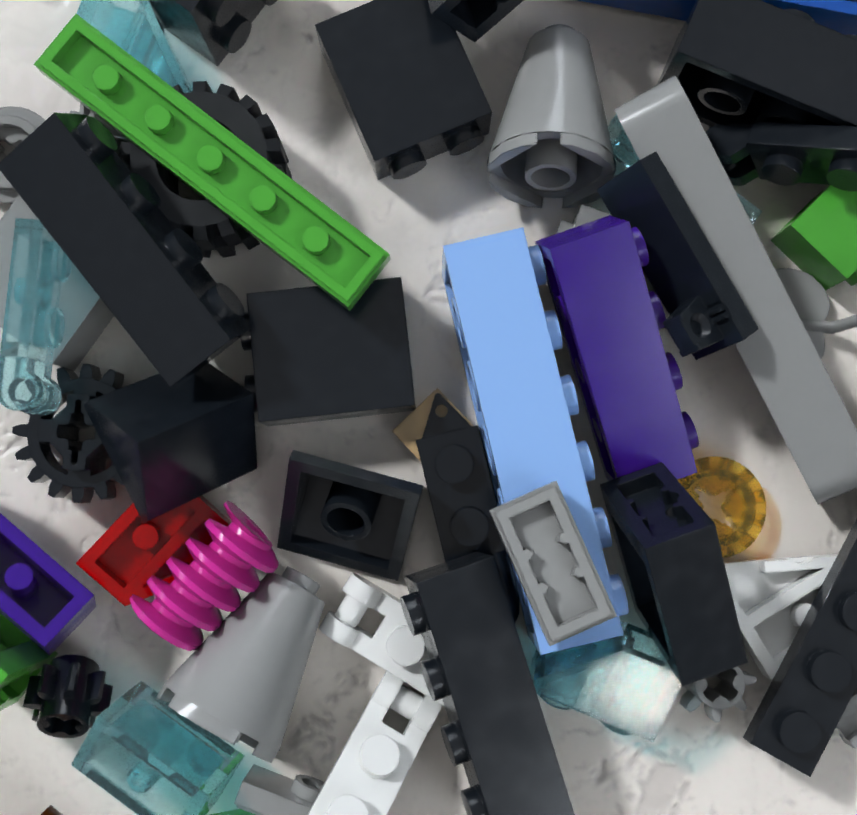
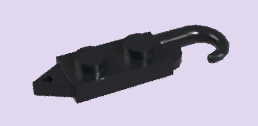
(463, 493)

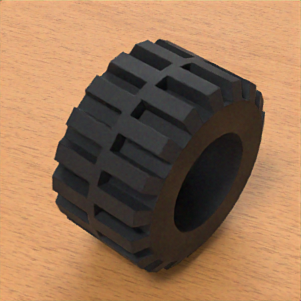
(198, 217)

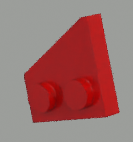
(137, 550)

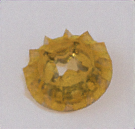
(743, 504)

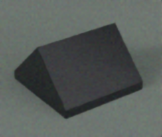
(177, 437)
(347, 515)

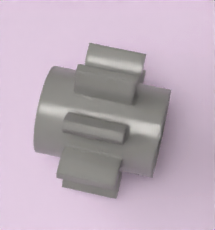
(725, 695)

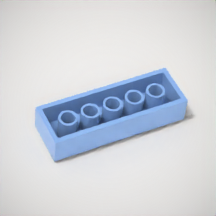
(523, 399)

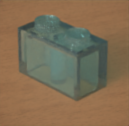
(155, 757)

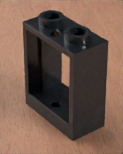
(675, 572)

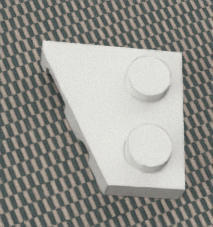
(773, 602)

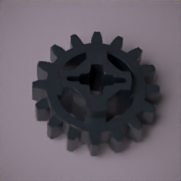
(82, 459)

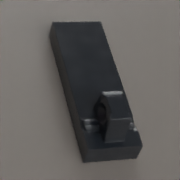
(682, 265)

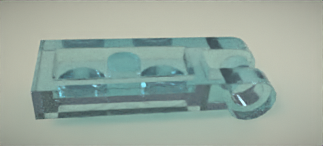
(32, 320)

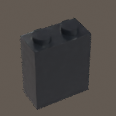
(404, 84)
(328, 361)

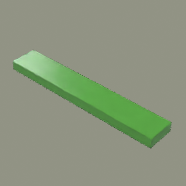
(213, 162)

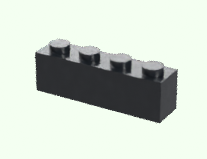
(125, 244)
(485, 689)

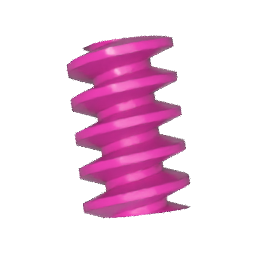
(208, 581)

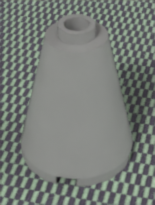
(553, 126)
(252, 665)

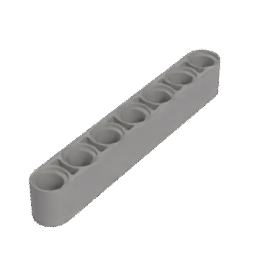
(780, 351)

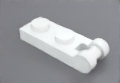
(392, 643)
(377, 755)

